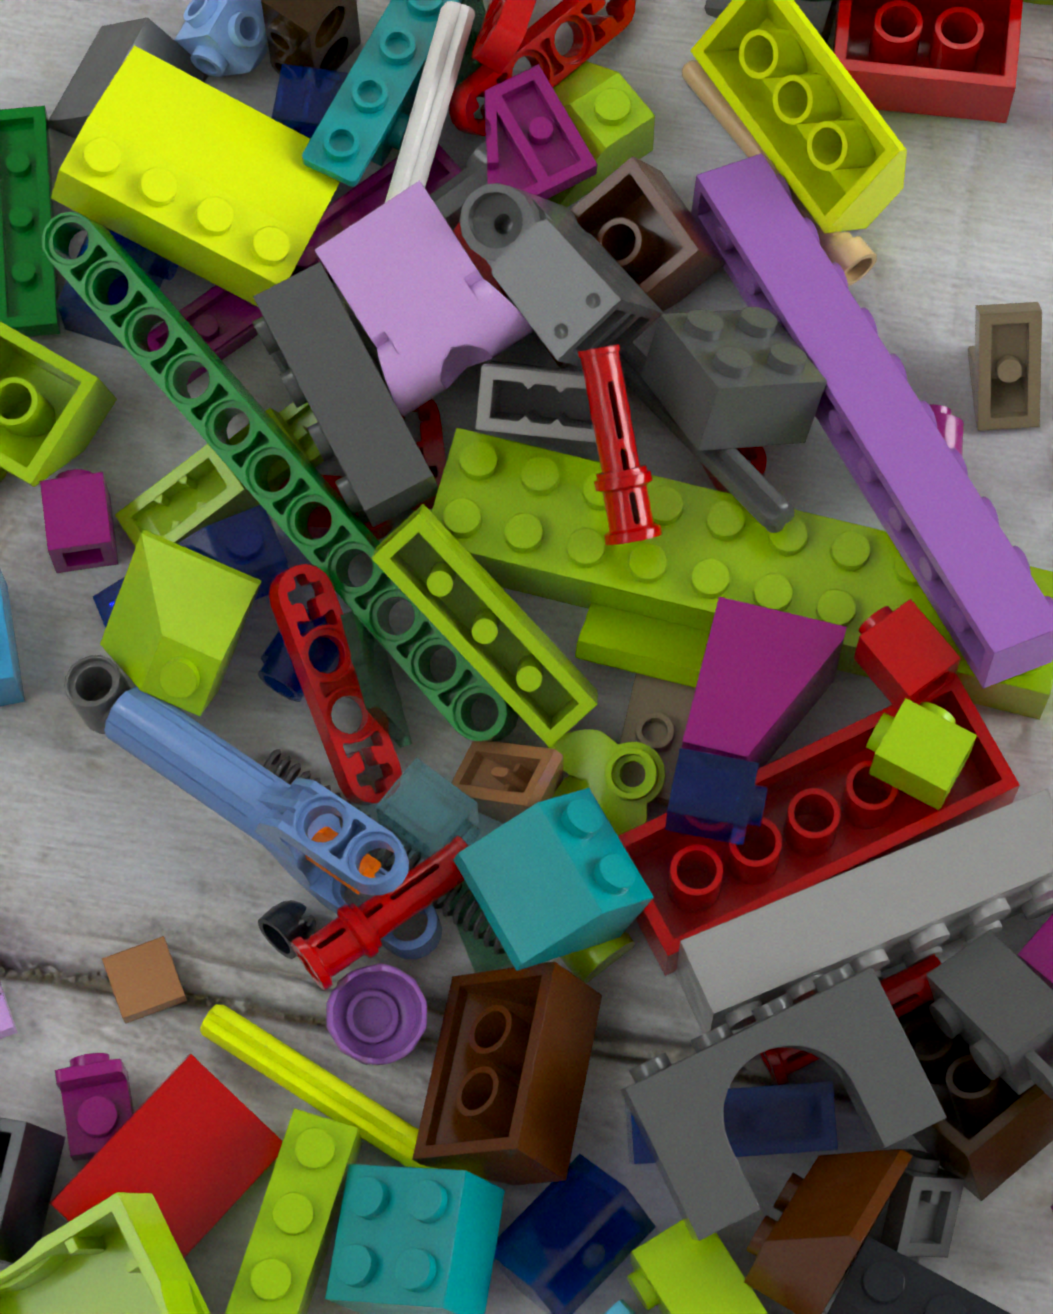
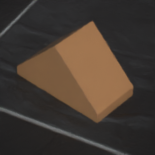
(508, 777)

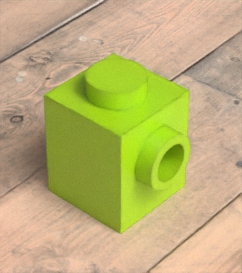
(920, 751)

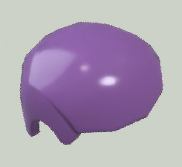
(376, 1014)

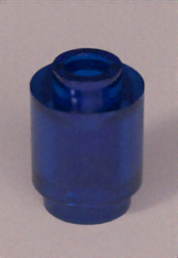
(278, 668)

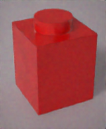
(905, 654)

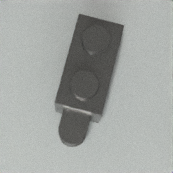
(998, 1012)

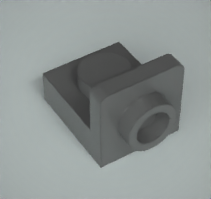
(923, 1208)

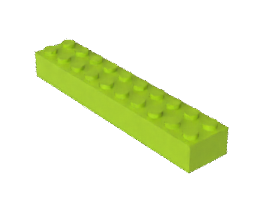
(543, 527)

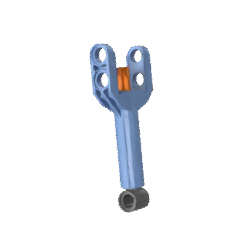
(287, 819)

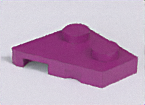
(533, 137)

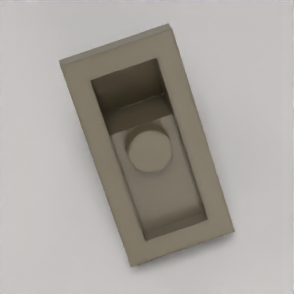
(1006, 365)

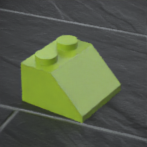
(45, 408)

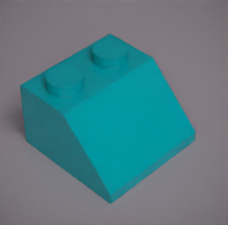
(554, 880)

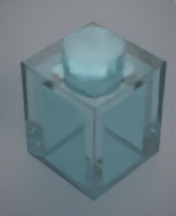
(428, 810)

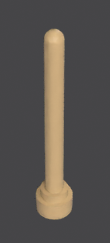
(848, 251)

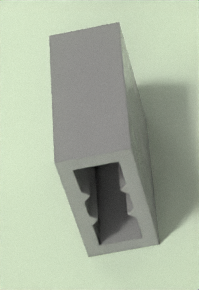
(534, 401)

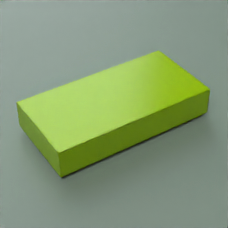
(642, 645)

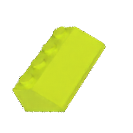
(804, 111)

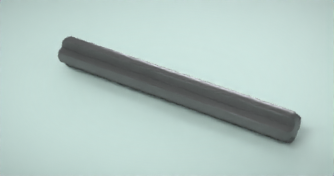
(725, 464)

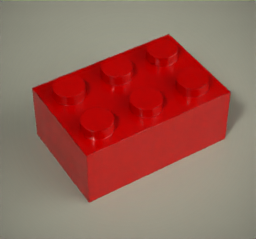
(932, 54)

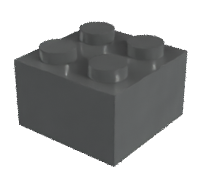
(733, 378)

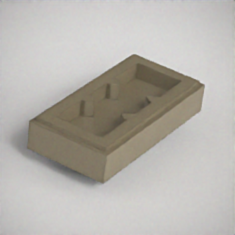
(657, 718)

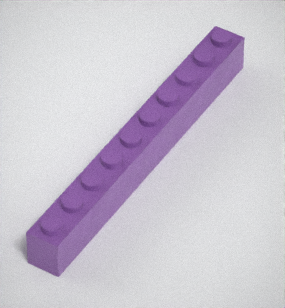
(879, 425)

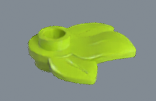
(598, 764)

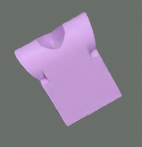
(419, 297)

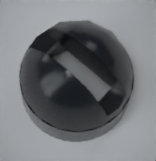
(284, 924)

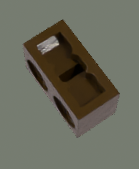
(311, 32)

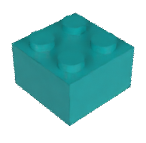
(414, 1241)

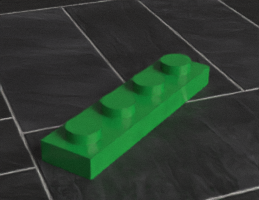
(26, 207)

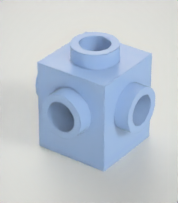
(224, 36)

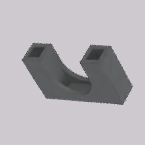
(842, 1024)

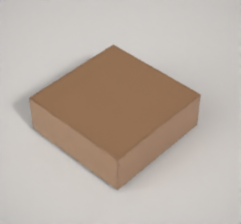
(144, 979)

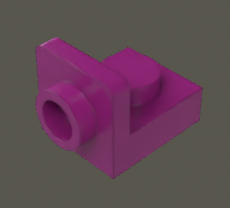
(94, 1101)

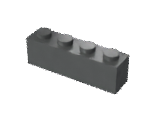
(346, 395)

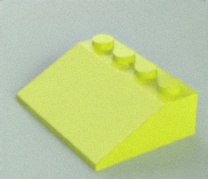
(195, 177)

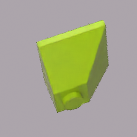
(608, 118)
(178, 622)

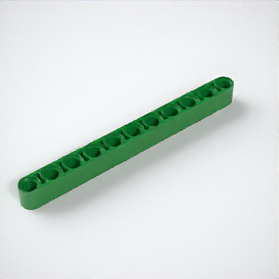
(253, 457)

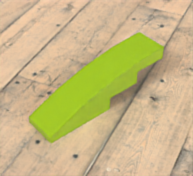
(205, 488)

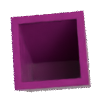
(759, 679)

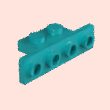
(377, 94)

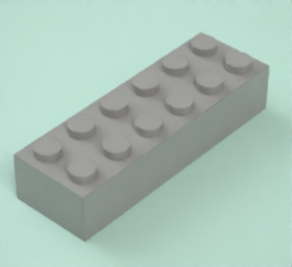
(875, 914)

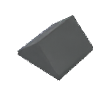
(103, 62)

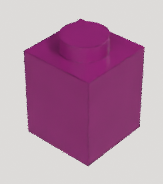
(78, 521)

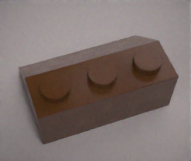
(509, 1074)

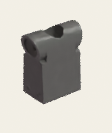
(555, 272)

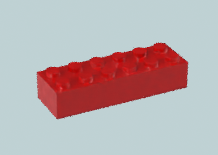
(815, 824)

